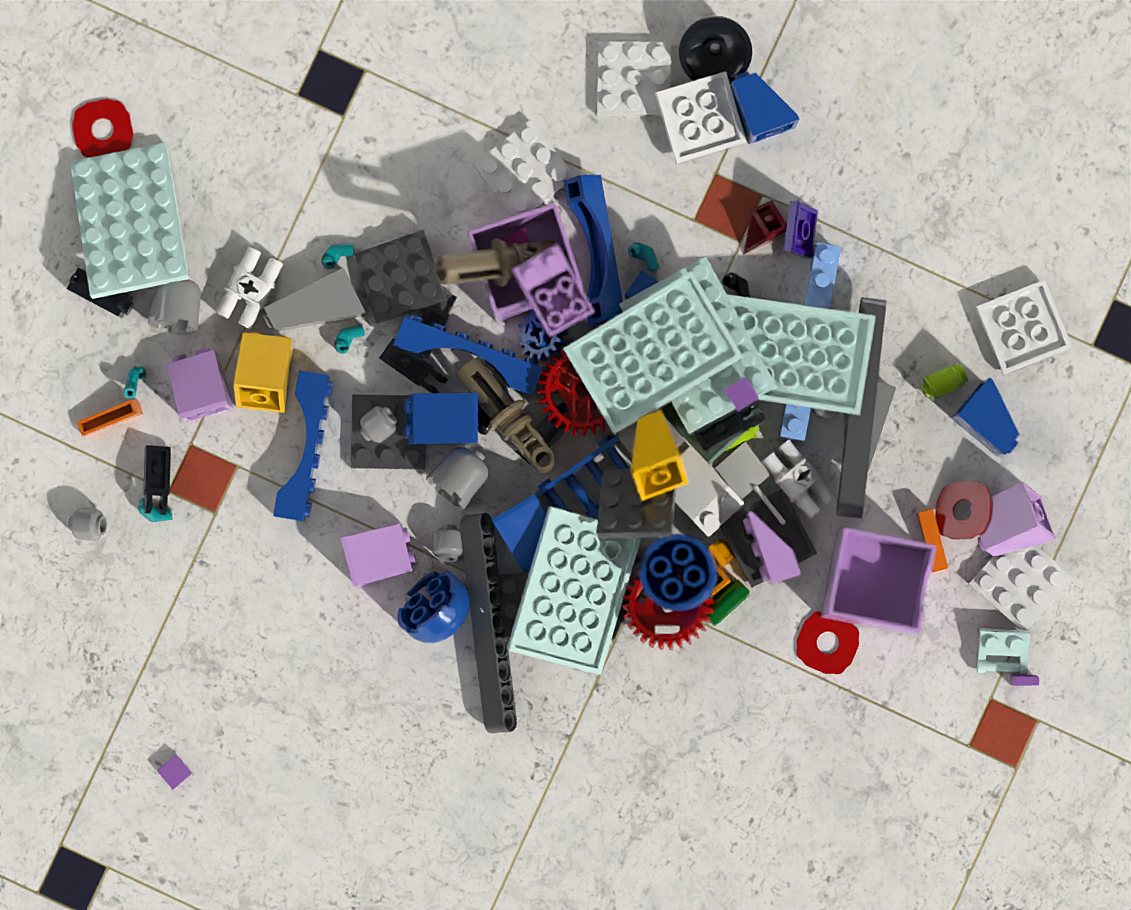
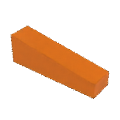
(110, 417)
(931, 536)

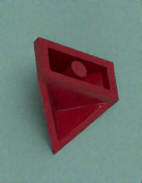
(764, 226)

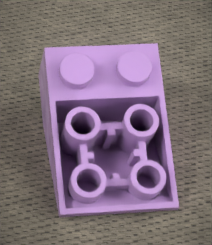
(552, 290)
(776, 557)

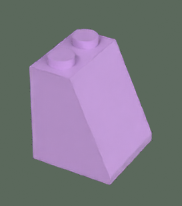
(199, 385)
(1016, 521)
(378, 554)

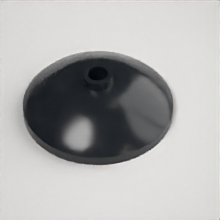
(701, 60)

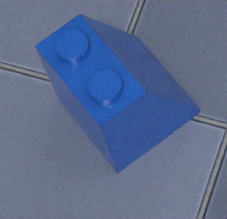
(761, 108)
(441, 418)
(988, 419)
(522, 529)

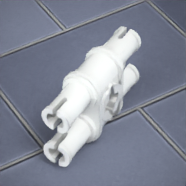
(243, 275)
(809, 479)

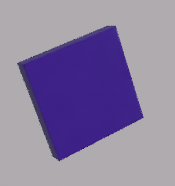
(801, 229)

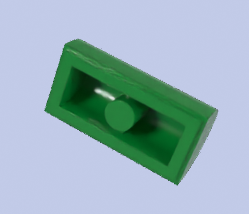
(727, 602)

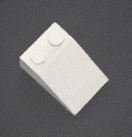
(706, 496)

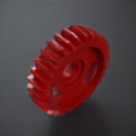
(581, 409)
(650, 614)

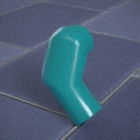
(644, 253)
(334, 254)
(346, 336)
(131, 384)
(154, 516)

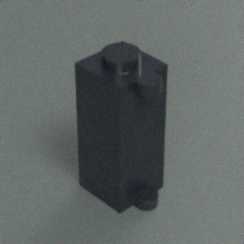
(117, 304)

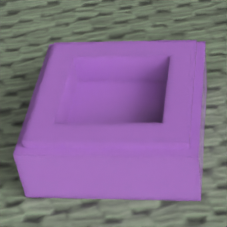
(741, 393)
(1024, 680)
(174, 771)

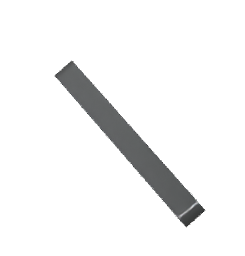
(859, 427)
(488, 623)

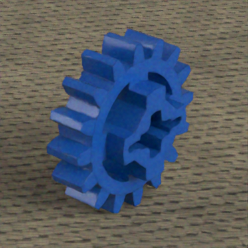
(534, 334)

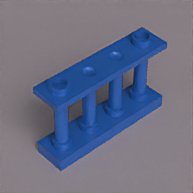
(546, 486)

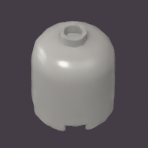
(176, 306)
(460, 475)

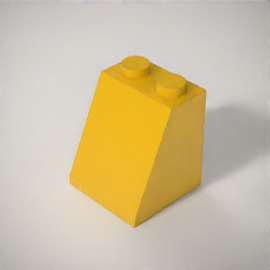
(263, 372)
(656, 458)

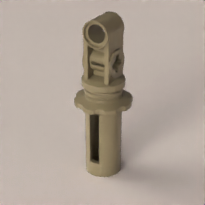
(486, 264)
(512, 420)

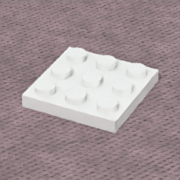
(630, 77)
(700, 117)
(524, 170)
(1023, 327)
(1021, 584)

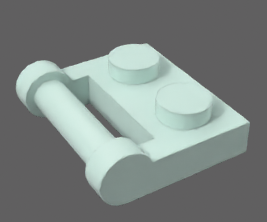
(1003, 643)

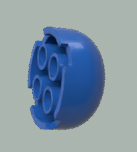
(667, 561)
(439, 617)

